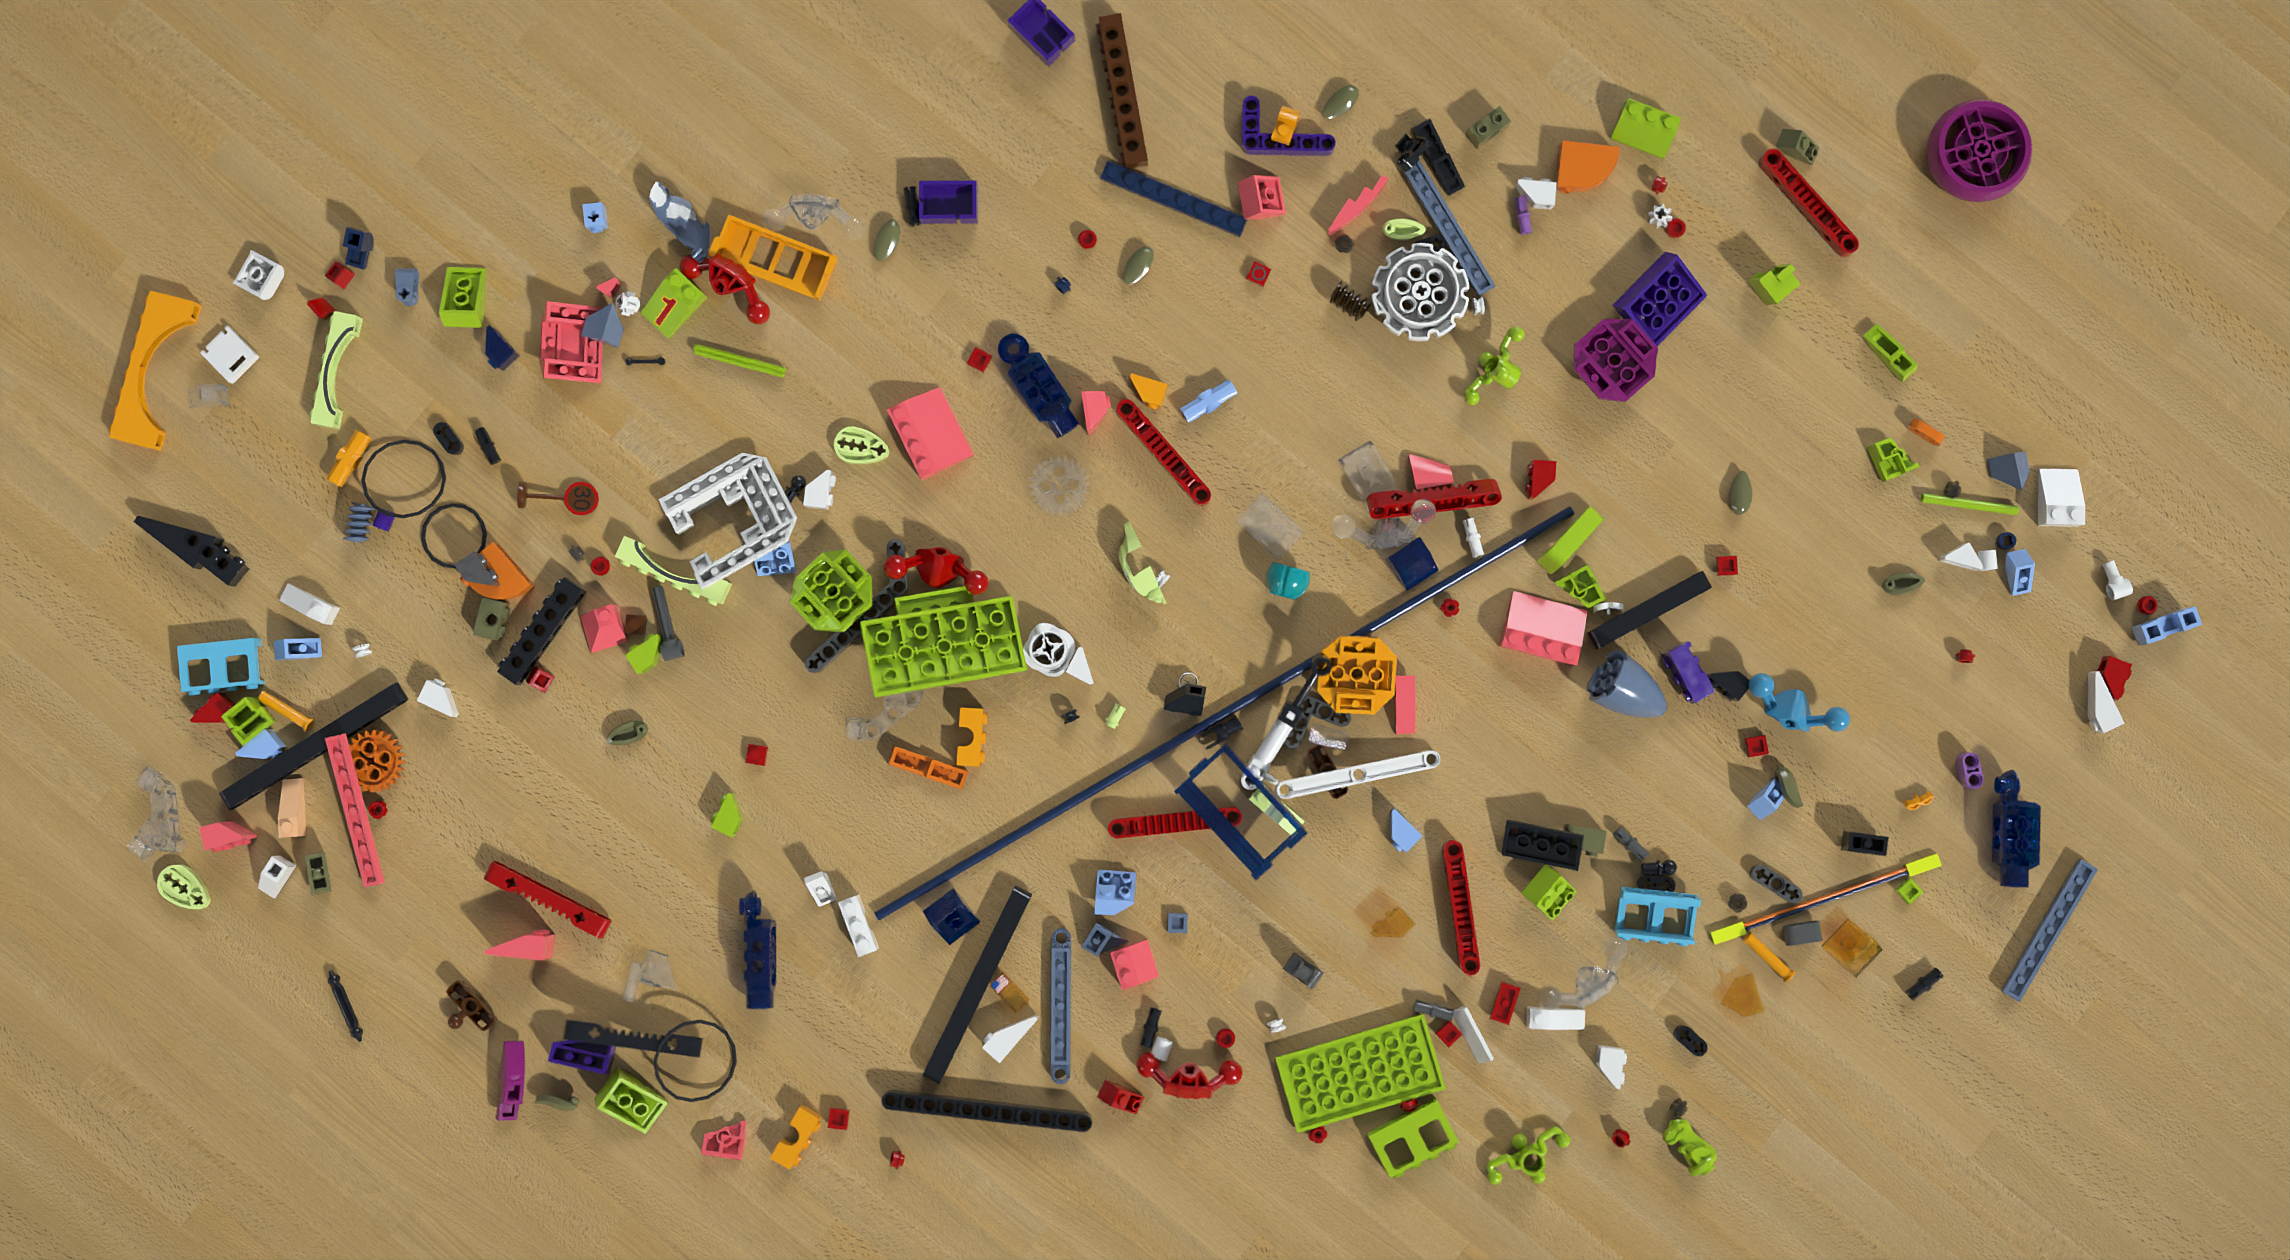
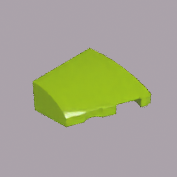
(1890, 459)
(1582, 586)

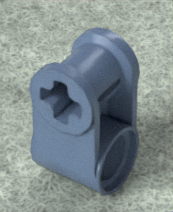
(407, 282)

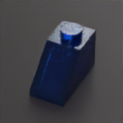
(498, 350)

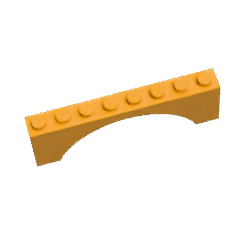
(160, 319)

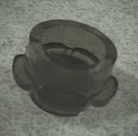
(1344, 248)
(1952, 489)
(577, 553)
(1742, 902)
(1678, 1107)

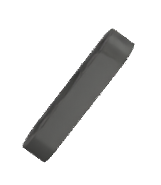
(1766, 871)

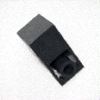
(1732, 684)
(1186, 699)

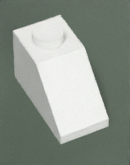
(438, 697)

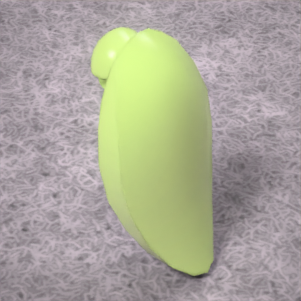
(1403, 229)

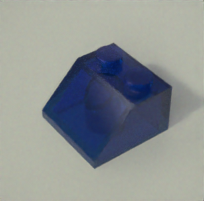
(1412, 563)
(951, 916)

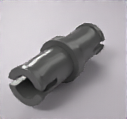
(1631, 843)
(1433, 1010)

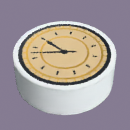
(1188, 678)

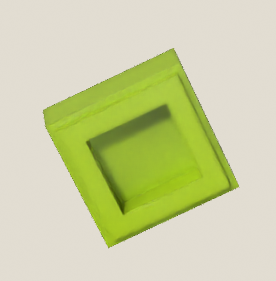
(1909, 891)

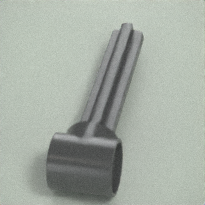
(671, 647)

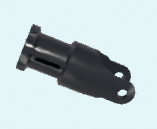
(1223, 731)

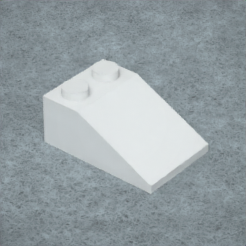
(2060, 498)

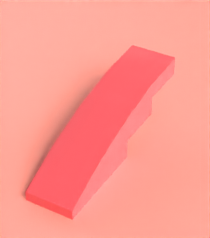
(1353, 209)

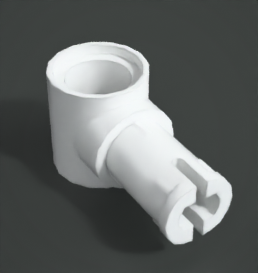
(2117, 585)

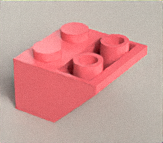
(225, 836)

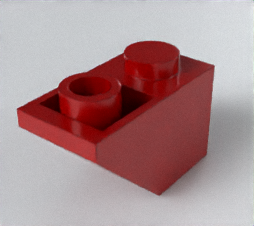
(1541, 474)
(2115, 674)
(211, 712)
(1120, 1097)

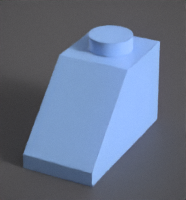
(2019, 571)
(297, 649)
(263, 746)
(1767, 799)
(1402, 832)

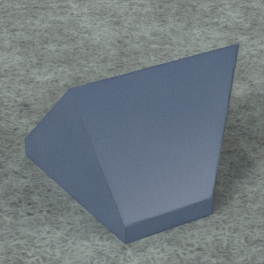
(604, 326)
(2010, 469)
(1102, 939)

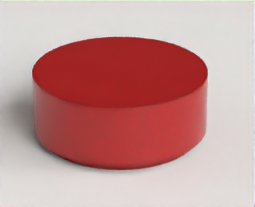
(1675, 228)

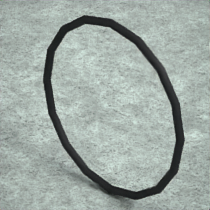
(396, 443)
(666, 1037)

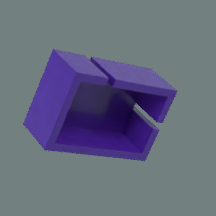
(1040, 32)
(948, 202)

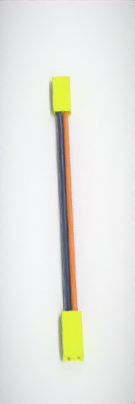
(1912, 868)

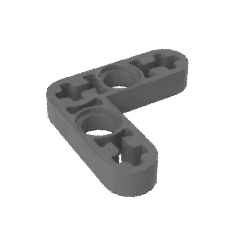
(1314, 711)

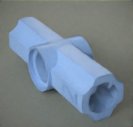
(1208, 401)

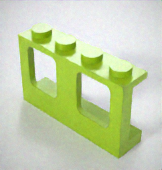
(1408, 1127)

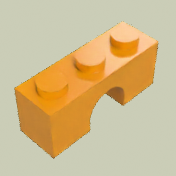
(972, 754)
(806, 1123)

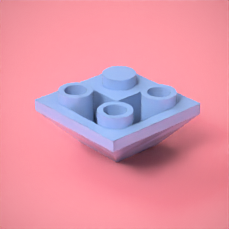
(776, 562)
(1114, 891)

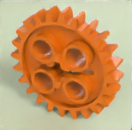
(382, 745)

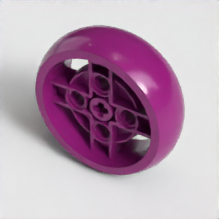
(1989, 184)

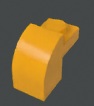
(1285, 125)

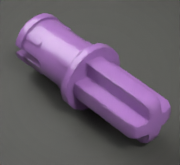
(1523, 215)

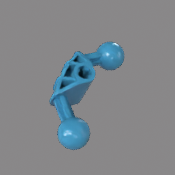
(1793, 709)

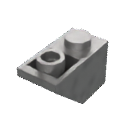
(475, 569)

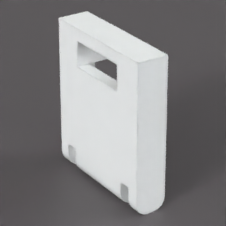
(225, 351)

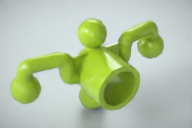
(1497, 367)
(1516, 1160)

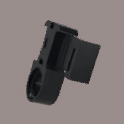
(1411, 151)

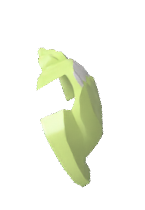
(1145, 581)

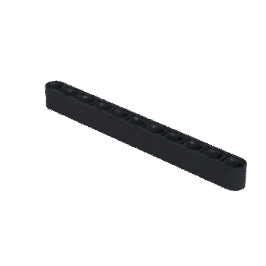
(312, 746)
(977, 984)
(978, 1114)

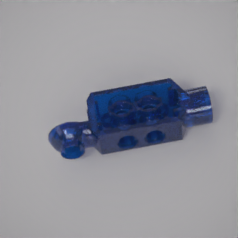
(2014, 832)

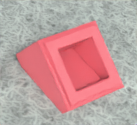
(609, 287)

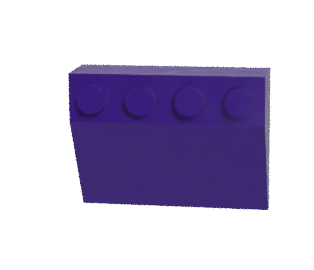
(1661, 297)

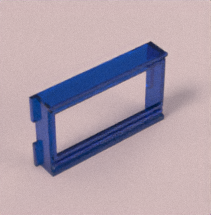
(1224, 828)

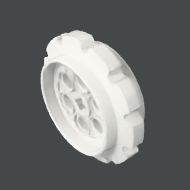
(1389, 300)

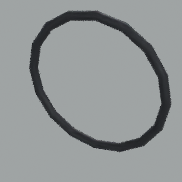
(438, 510)

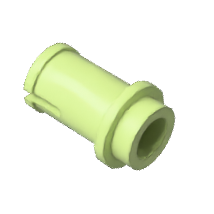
(1114, 717)

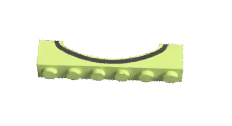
(342, 330)
(634, 553)

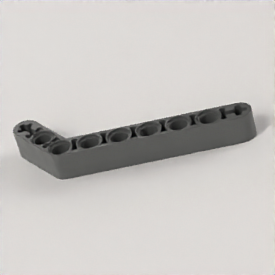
(853, 635)

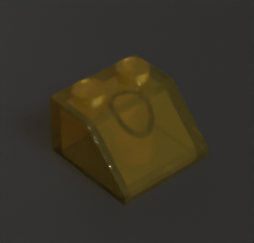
(1852, 947)

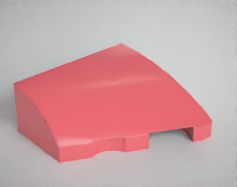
(1429, 473)
(726, 1142)

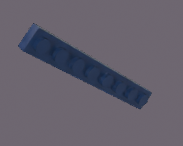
(1173, 199)

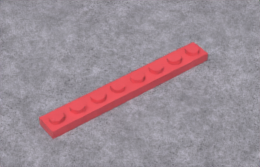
(354, 810)

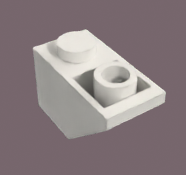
(1537, 193)
(818, 492)
(275, 875)
(1611, 1062)

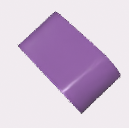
(1973, 769)

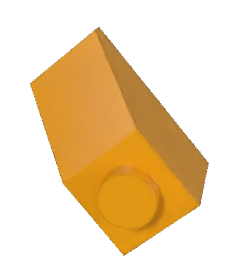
(1149, 391)

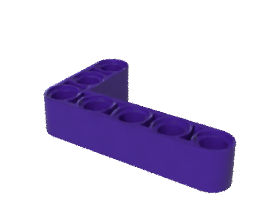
(1279, 148)

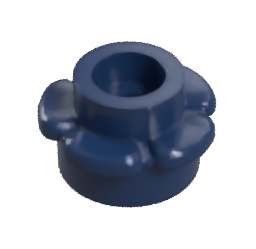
(1063, 285)

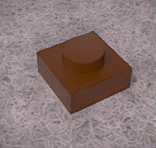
(635, 624)

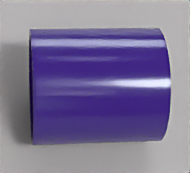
(383, 521)

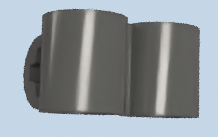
(1303, 970)

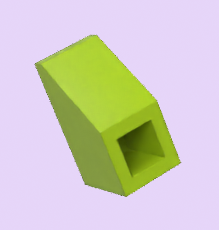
(646, 655)
(729, 816)

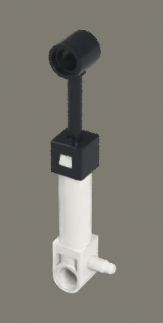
(1286, 721)

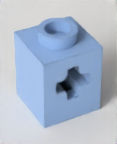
(590, 211)

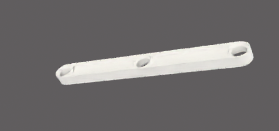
(1344, 776)

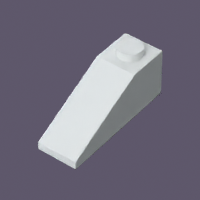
(309, 605)
(2101, 707)
(1555, 1019)
(1004, 1039)

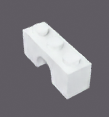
(857, 925)

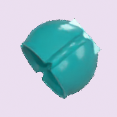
(1286, 580)

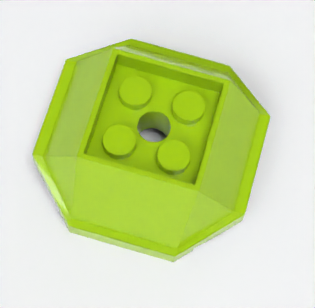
(818, 581)

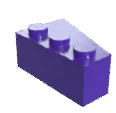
(1687, 672)
(583, 1055)

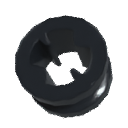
(1070, 716)

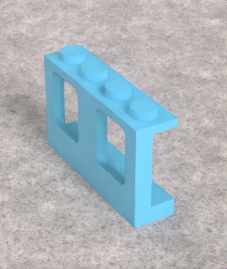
(217, 654)
(1657, 903)

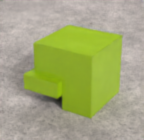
(1774, 284)
(248, 719)

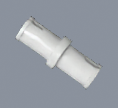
(1473, 537)

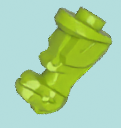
(1694, 1149)

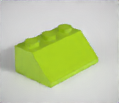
(1645, 128)

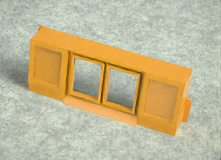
(739, 242)

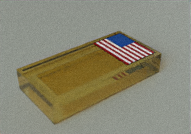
(1009, 992)

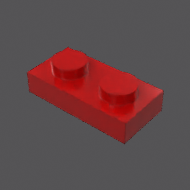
(1505, 1003)

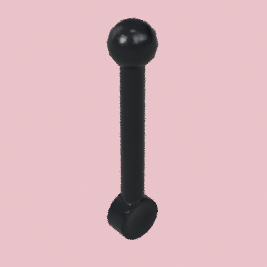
(661, 361)

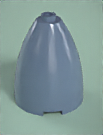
(1626, 688)

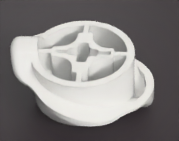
(1042, 631)

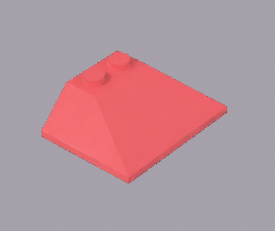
(563, 349)

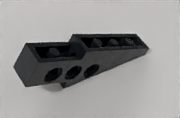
(180, 542)

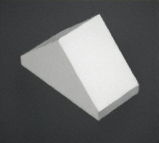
(1964, 557)
(1079, 667)

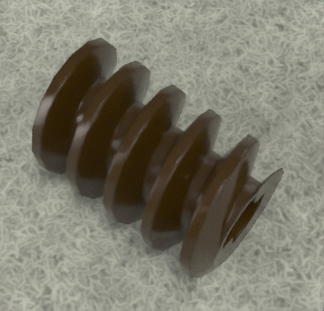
(1349, 301)

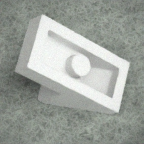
(820, 888)

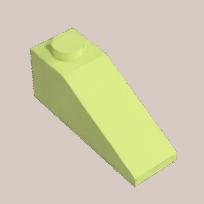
(1268, 808)

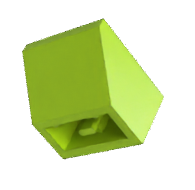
(1549, 892)

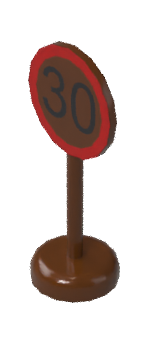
(579, 498)

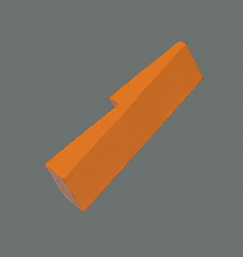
(927, 767)

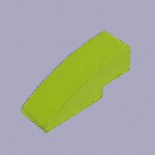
(1890, 352)

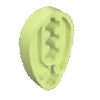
(855, 456)
(187, 877)

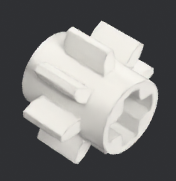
(1660, 210)
(627, 303)

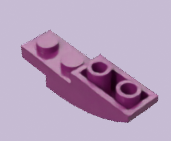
(512, 1080)

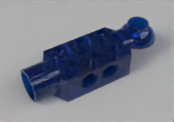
(1038, 385)
(760, 981)

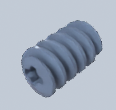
(358, 522)

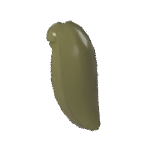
(1341, 101)
(887, 240)
(1138, 265)
(1740, 493)
(1902, 583)
(627, 733)
(1789, 786)
(557, 1103)

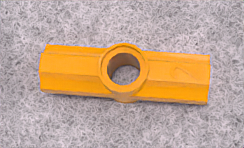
(348, 458)

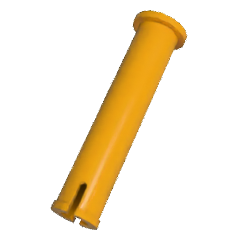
(286, 711)
(1770, 958)

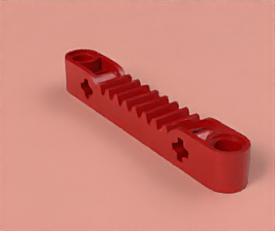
(1809, 202)
(1163, 452)
(1484, 492)
(1165, 823)
(501, 876)
(1461, 907)

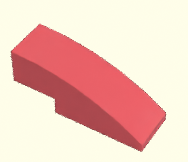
(1405, 704)

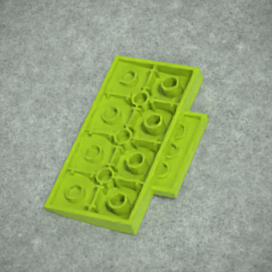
(942, 642)

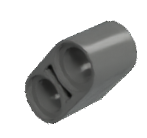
(1802, 933)

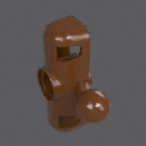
(1320, 762)
(466, 995)

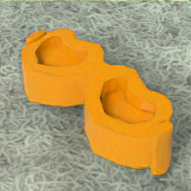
(1918, 801)

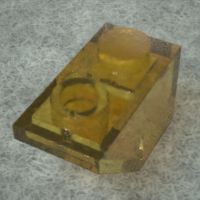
(1394, 925)

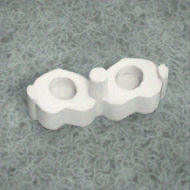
(1607, 606)

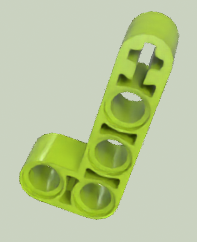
(1570, 540)

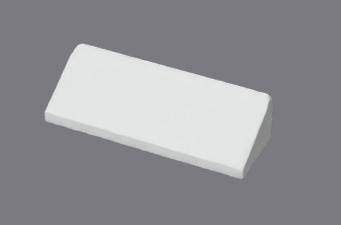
(1472, 1035)

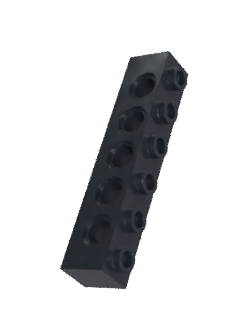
(551, 627)

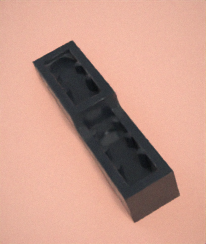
(1439, 158)

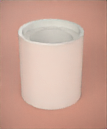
(1988, 560)
(1161, 1048)

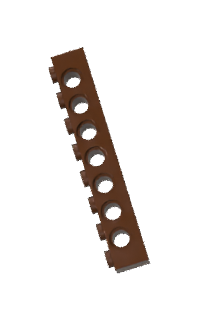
(1114, 24)

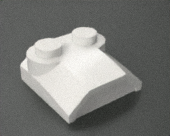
(259, 276)

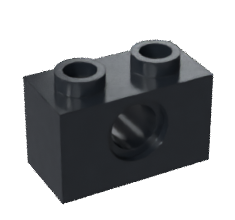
(1864, 843)

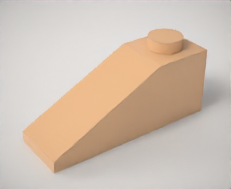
(292, 809)

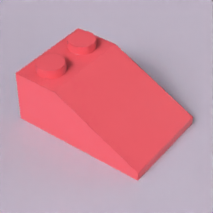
(533, 946)

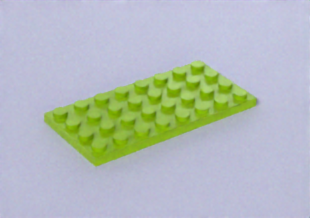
(1360, 1073)

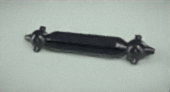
(345, 1006)

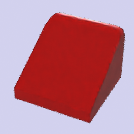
(339, 275)
(321, 308)
(540, 679)

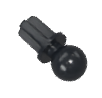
(797, 483)
(1668, 867)

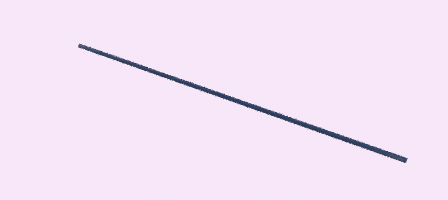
(1215, 718)

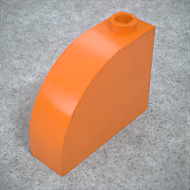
(1584, 165)
(511, 578)

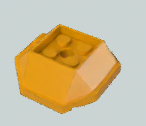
(1368, 690)

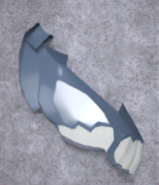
(681, 221)

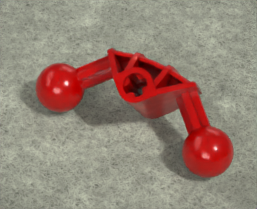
(728, 278)
(937, 569)
(1188, 1079)

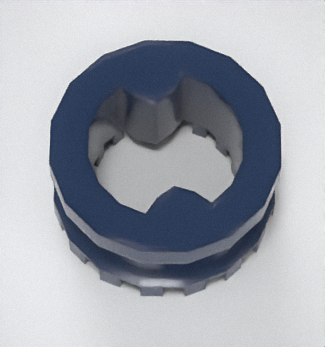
(2012, 539)

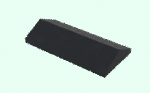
(1542, 845)

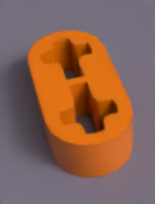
(1926, 432)

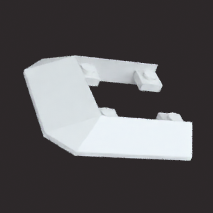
(734, 480)

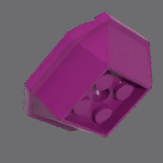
(1630, 347)

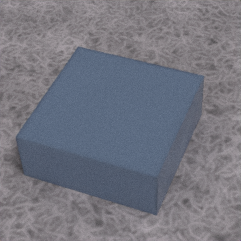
(1177, 922)

